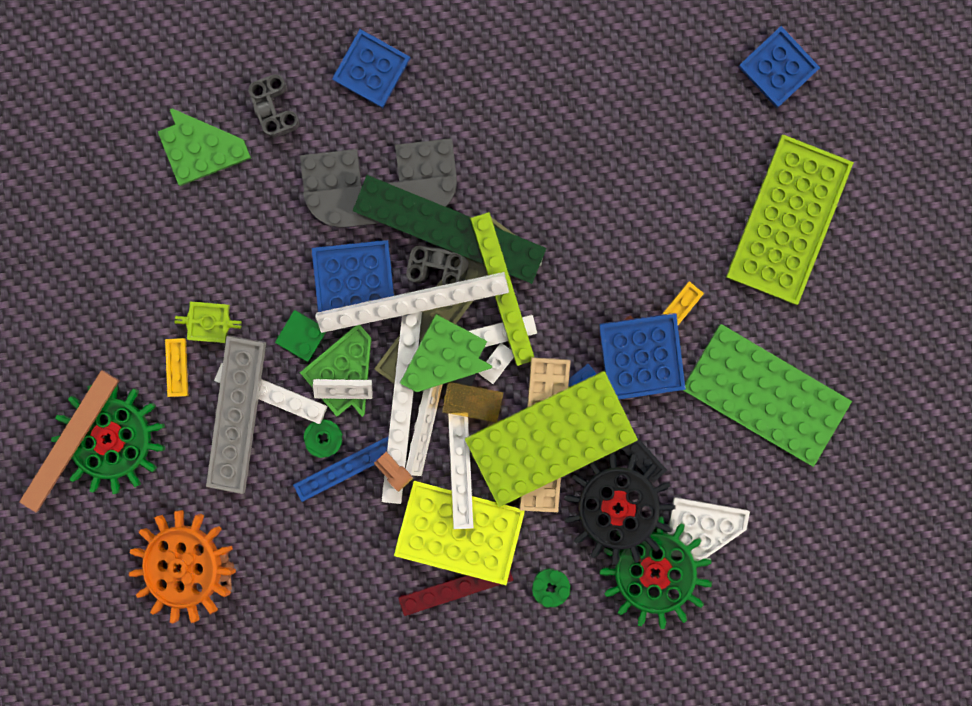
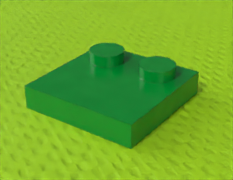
(300, 336)

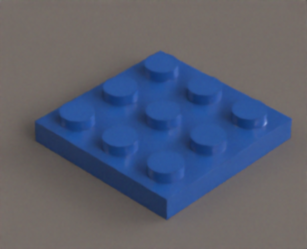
(778, 67)
(371, 68)

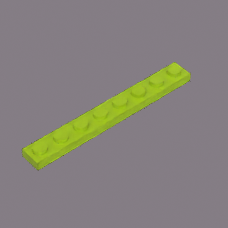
(507, 302)

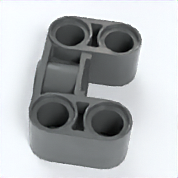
(265, 109)
(438, 259)

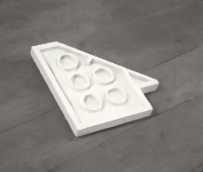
(710, 522)

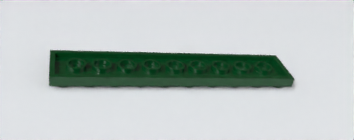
(443, 226)

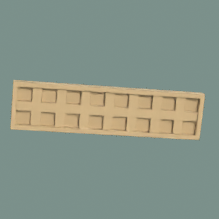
(546, 379)

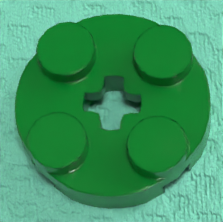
(313, 443)
(540, 585)

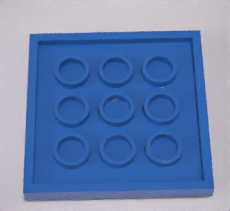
(352, 274)
(643, 355)

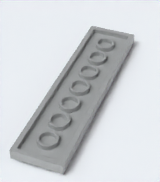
(236, 414)

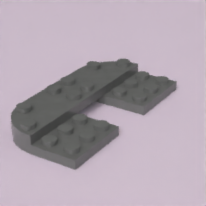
(334, 180)

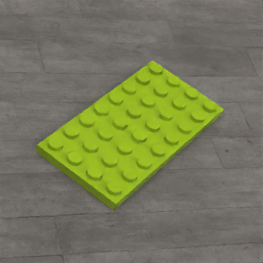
(789, 219)
(551, 438)

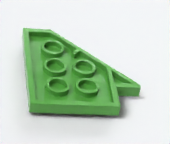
(199, 148)
(444, 356)
(343, 361)

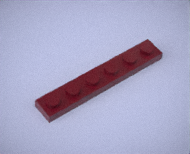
(444, 592)

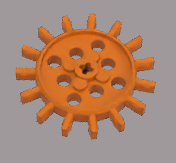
(181, 566)

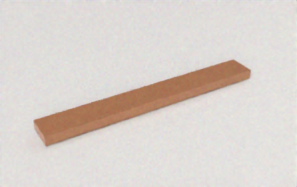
(69, 441)

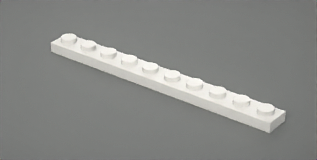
(412, 302)
(402, 401)

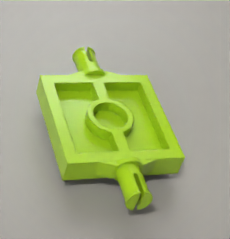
(208, 322)

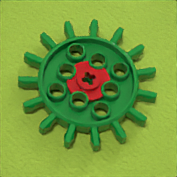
(119, 445)
(663, 602)

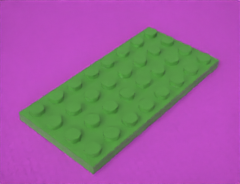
(766, 395)

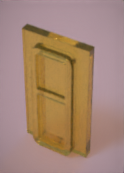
(472, 402)

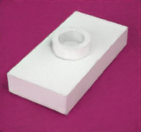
(499, 360)

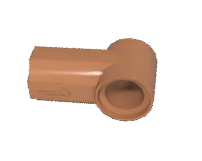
(395, 474)

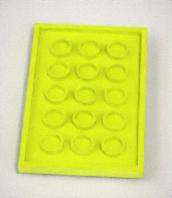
(477, 552)

